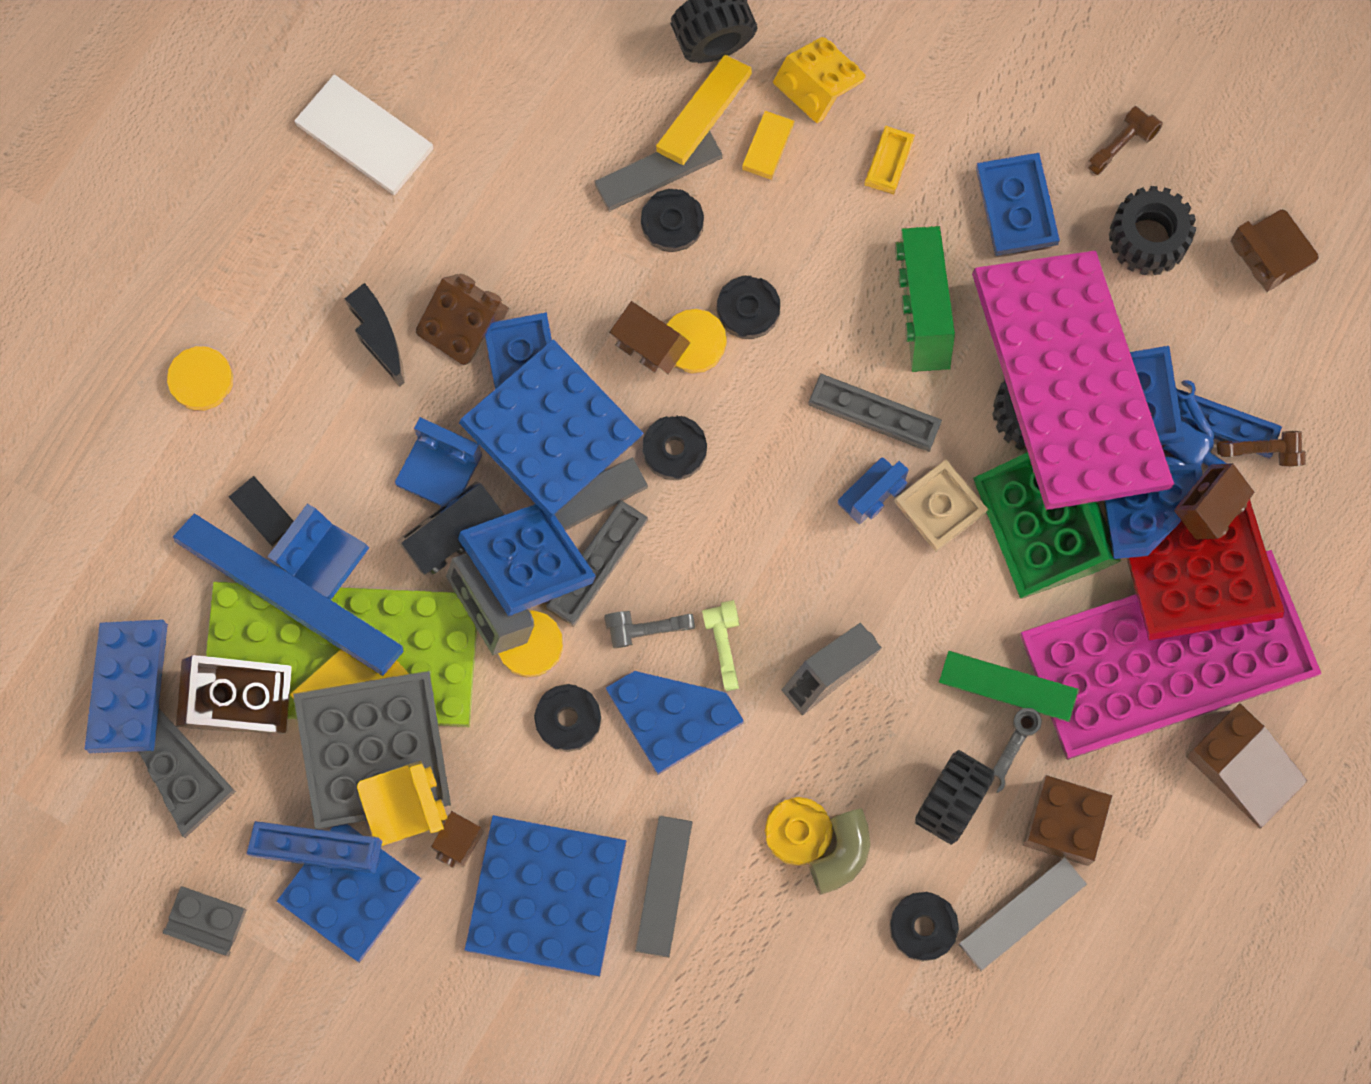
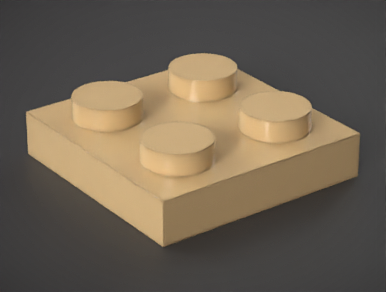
(940, 505)

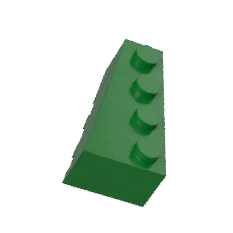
(925, 298)

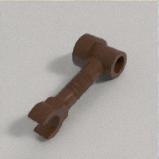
(1139, 125)
(1288, 447)

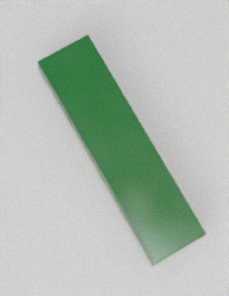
(1009, 686)

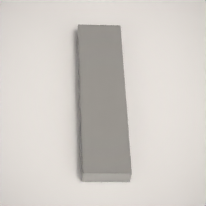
(1022, 914)

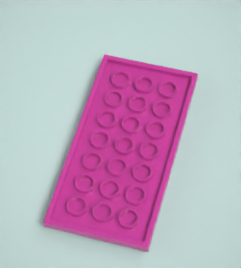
(1071, 379)
(1147, 685)

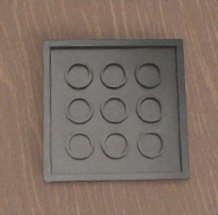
(362, 733)

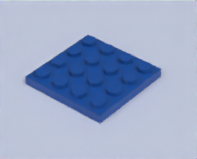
(551, 428)
(546, 896)

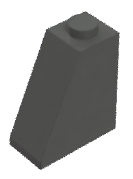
(831, 668)

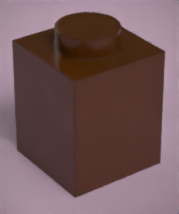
(456, 840)

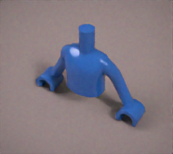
(1196, 444)

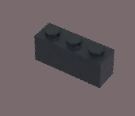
(438, 534)

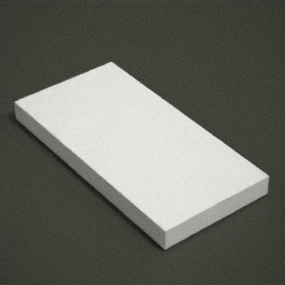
(364, 134)

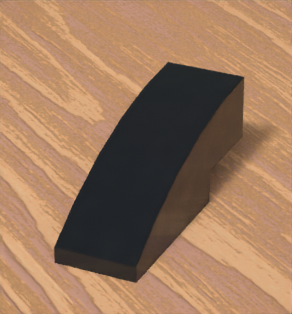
(376, 331)

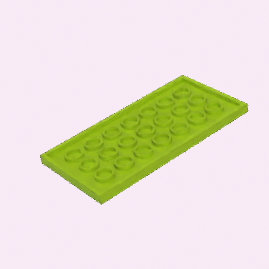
(428, 625)

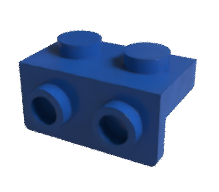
(867, 494)

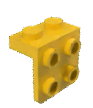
(817, 77)
(401, 803)

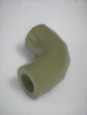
(848, 856)

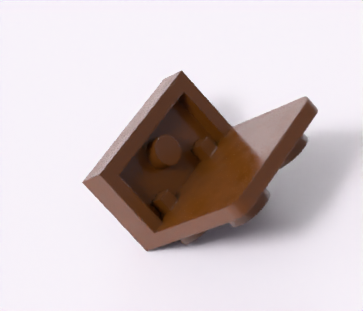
(1274, 249)
(459, 317)

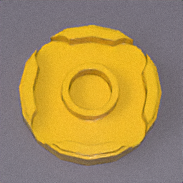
(705, 336)
(200, 378)
(541, 650)
(798, 831)

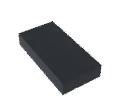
(262, 510)

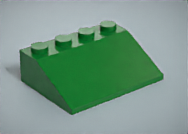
(1037, 543)

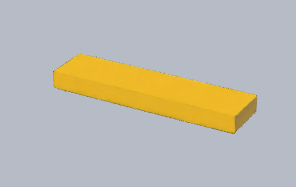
(703, 109)

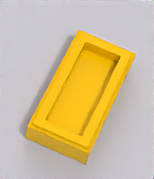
(768, 145)
(889, 160)

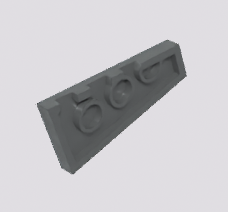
(184, 777)

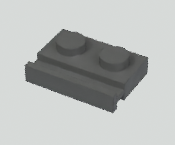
(204, 921)

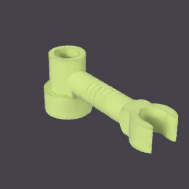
(720, 619)

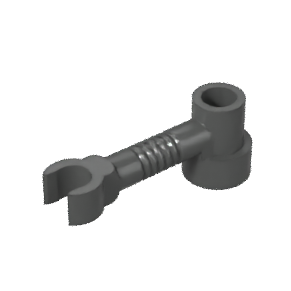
(623, 630)
(1016, 741)

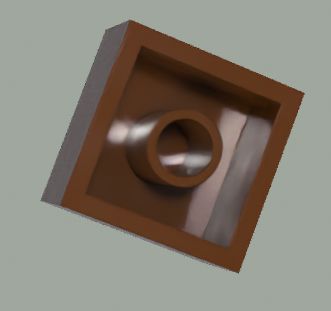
(1067, 820)

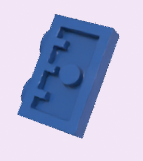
(438, 463)
(318, 552)

